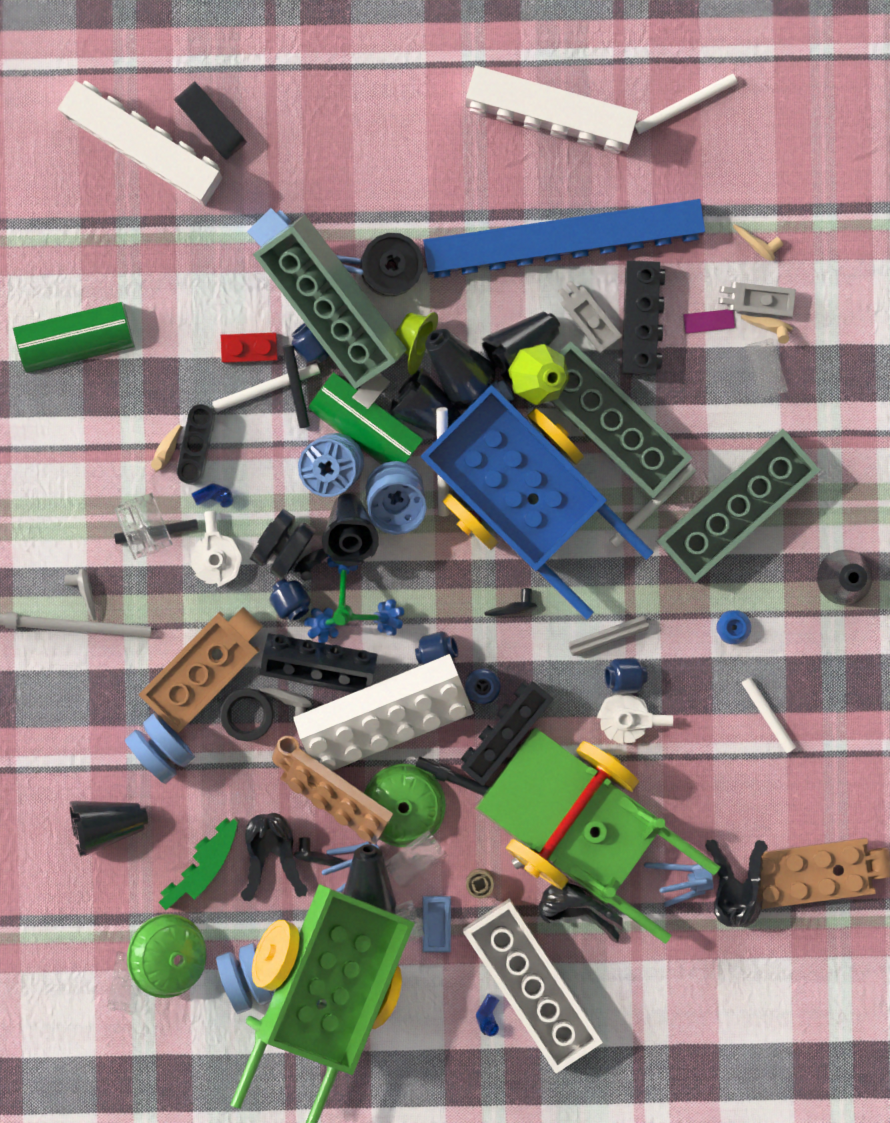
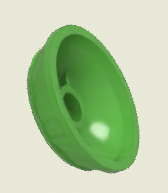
(417, 789)
(153, 954)

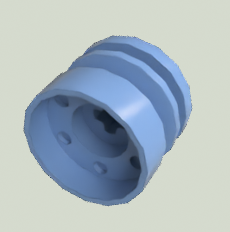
(346, 464)
(395, 498)

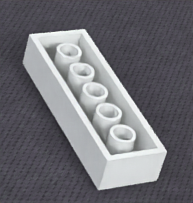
(550, 109)
(140, 143)
(384, 714)
(532, 985)

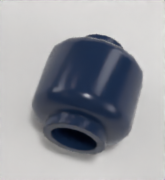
(307, 345)
(290, 600)
(436, 646)
(625, 675)
(488, 695)

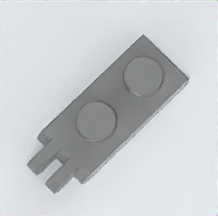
(759, 299)
(589, 317)

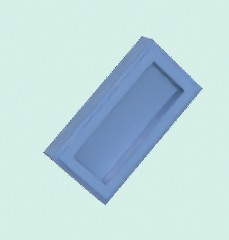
(437, 923)

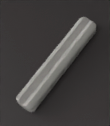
(608, 635)

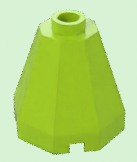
(539, 374)

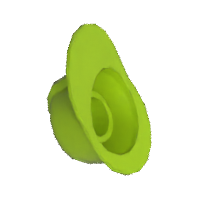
(413, 334)

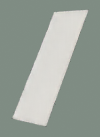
(371, 390)

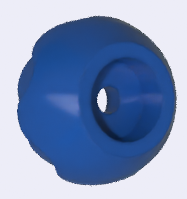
(725, 624)

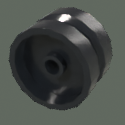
(403, 253)
(279, 542)

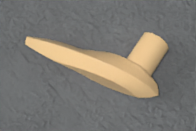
(759, 245)
(770, 324)
(166, 449)

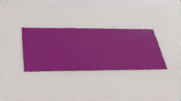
(708, 321)

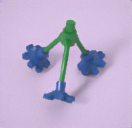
(324, 624)

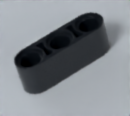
(210, 120)
(194, 430)

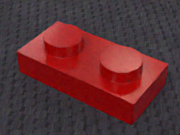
(249, 347)

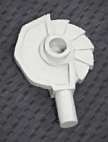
(217, 556)
(626, 718)

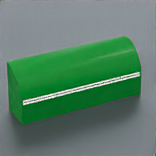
(73, 337)
(371, 428)

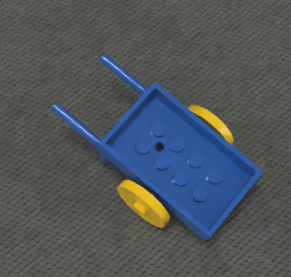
(501, 459)

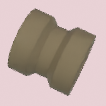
(478, 879)

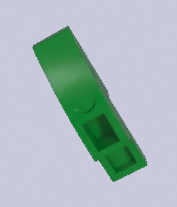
(210, 856)

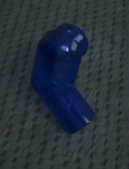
(214, 492)
(485, 1016)

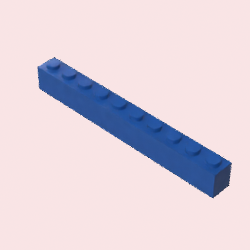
(564, 237)

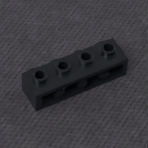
(641, 316)
(317, 663)
(506, 733)

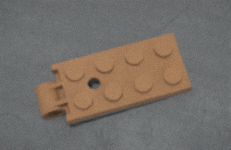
(195, 675)
(330, 791)
(807, 873)

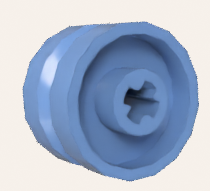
(155, 752)
(239, 981)

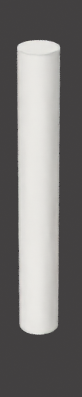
(768, 715)

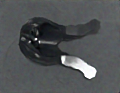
(265, 835)
(737, 902)
(575, 903)

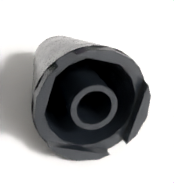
(503, 345)
(459, 367)
(419, 401)
(349, 532)
(834, 573)
(104, 823)
(369, 879)

